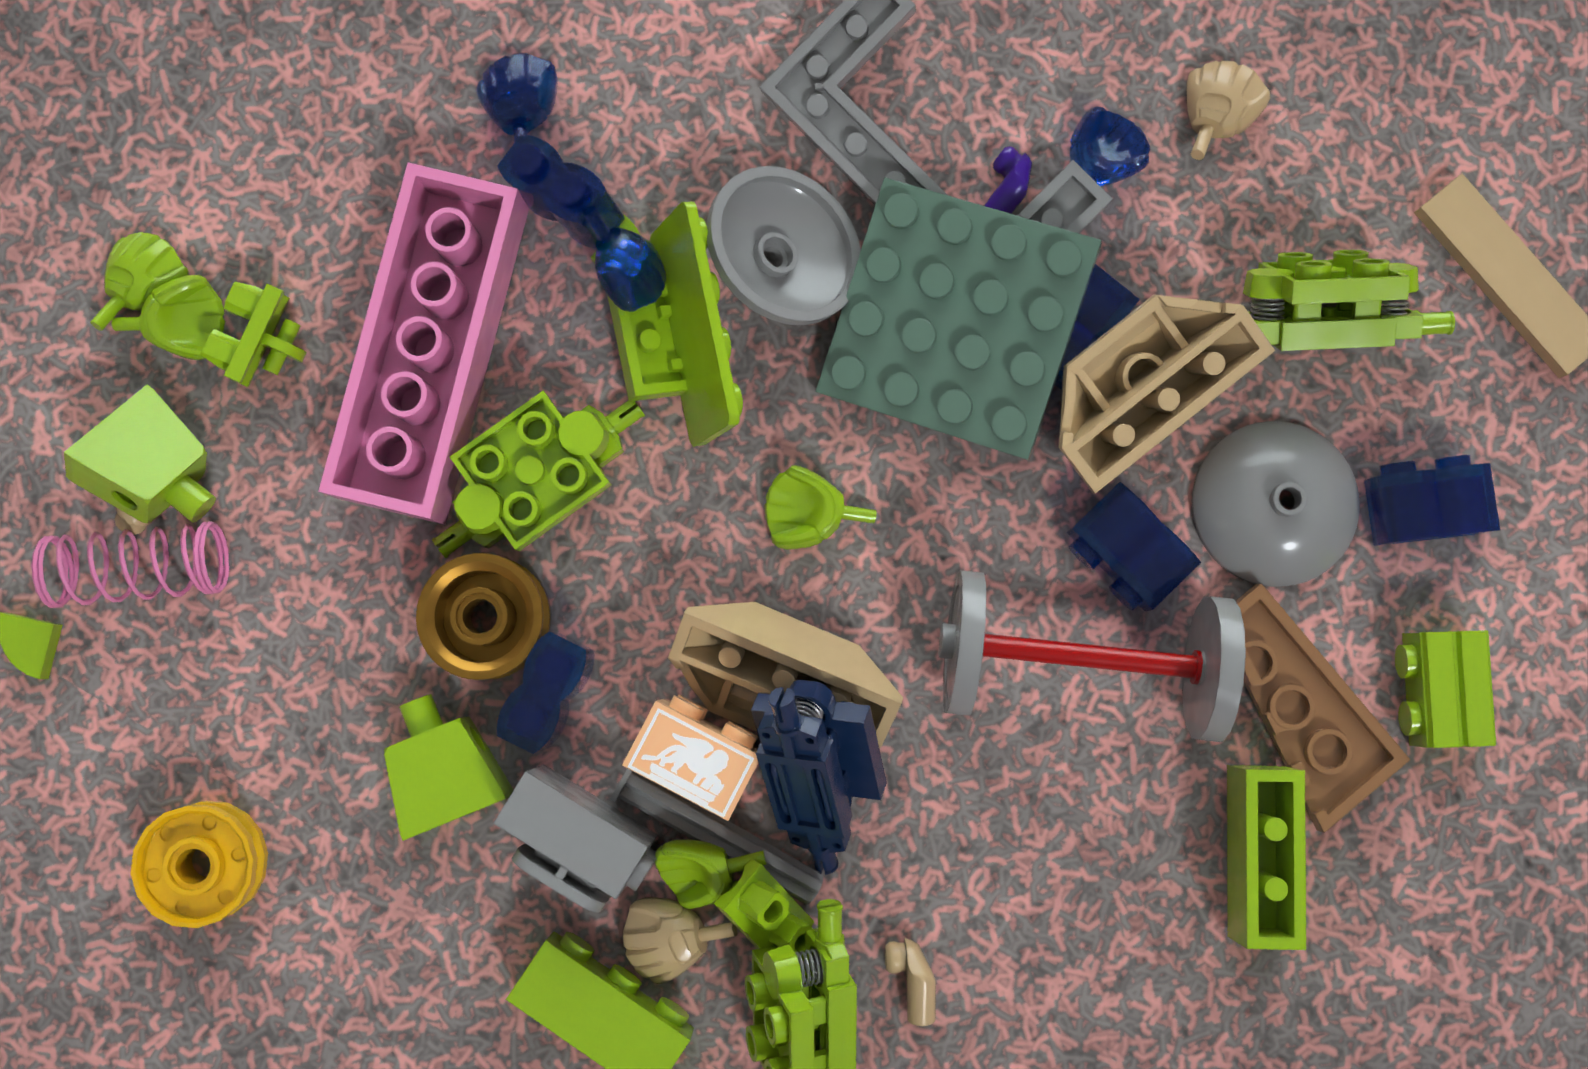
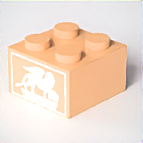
(694, 755)

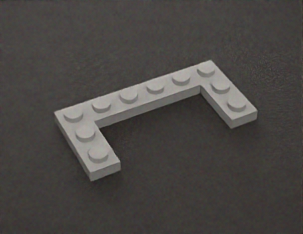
(811, 97)

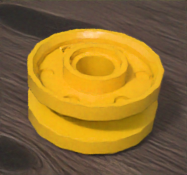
(165, 871)

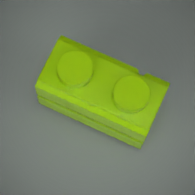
(1446, 689)

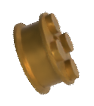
(447, 610)

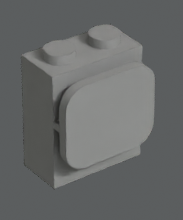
(575, 839)

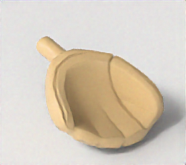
(1223, 101)
(667, 938)

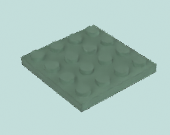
(958, 317)

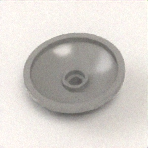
(797, 228)
(1241, 512)

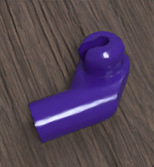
(1016, 174)

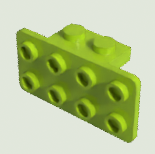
(679, 339)

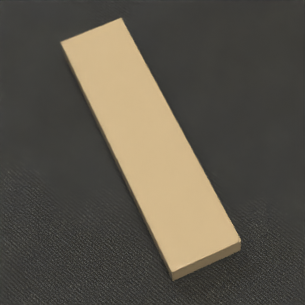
(1508, 274)

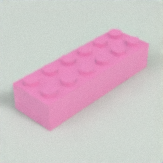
(425, 343)

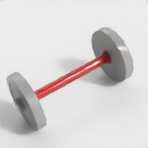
(1209, 669)

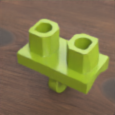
(263, 312)
(765, 910)

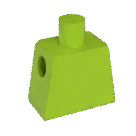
(142, 461)
(440, 770)

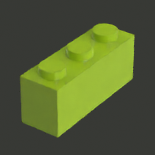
(1266, 857)
(600, 1008)

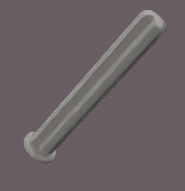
(702, 825)

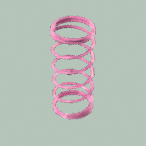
(64, 560)

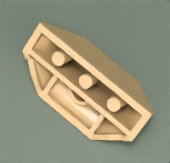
(1151, 379)
(753, 649)

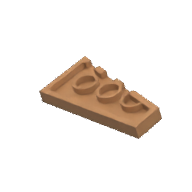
(1312, 713)

